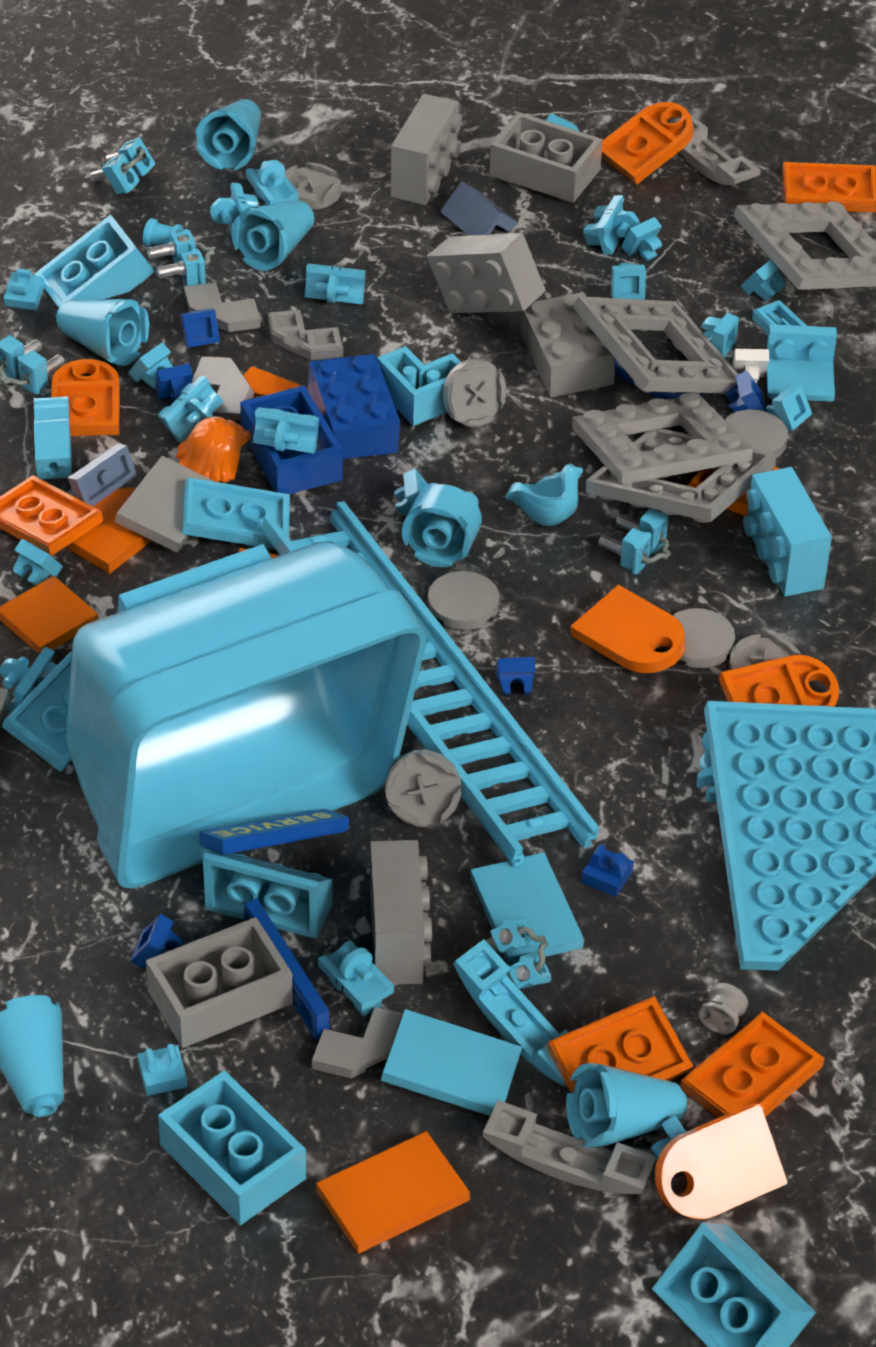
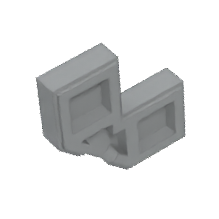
(230, 315)
(315, 344)
(228, 383)
(350, 1054)

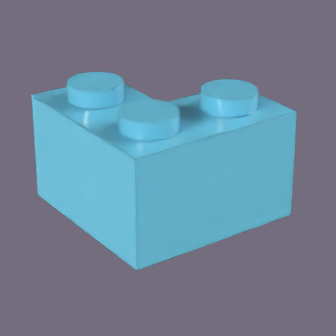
(415, 386)

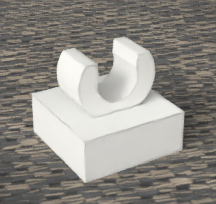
(753, 360)

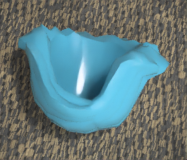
(551, 498)

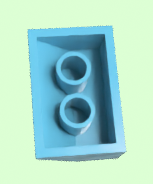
(289, 896)
(731, 1293)

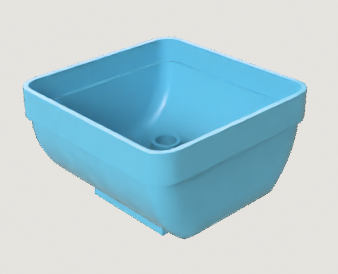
(238, 700)

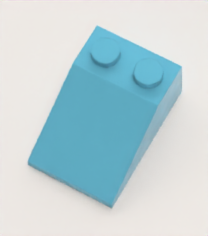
(96, 266)

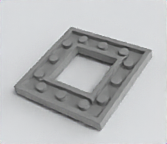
(771, 228)
(615, 318)
(712, 444)
(699, 503)

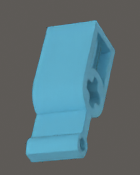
(52, 438)

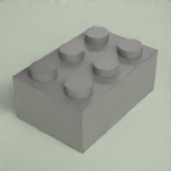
(425, 149)
(545, 157)
(486, 273)
(565, 348)
(398, 909)
(219, 982)

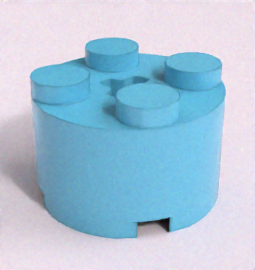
(442, 524)

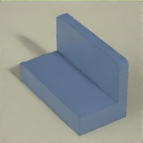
(475, 212)
(103, 475)

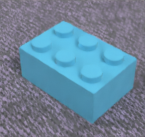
(787, 531)
(232, 1147)

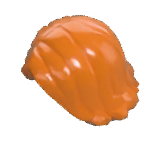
(214, 448)

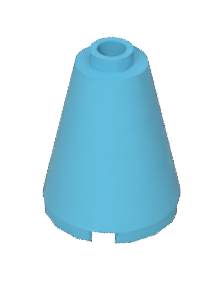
(229, 135)
(271, 232)
(106, 327)
(33, 1053)
(619, 1104)

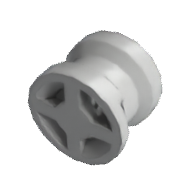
(723, 1009)

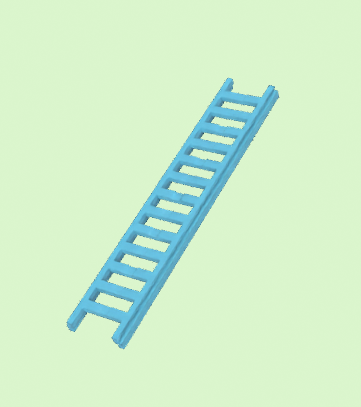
(473, 691)

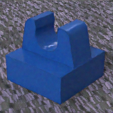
(200, 327)
(172, 380)
(745, 394)
(515, 670)
(607, 871)
(155, 940)

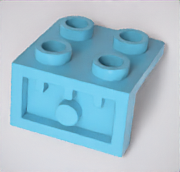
(801, 357)

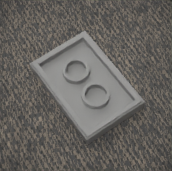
(157, 504)

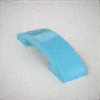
(507, 1007)

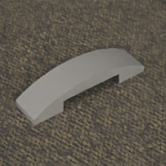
(714, 162)
(563, 1156)

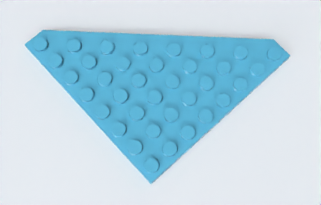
(792, 818)

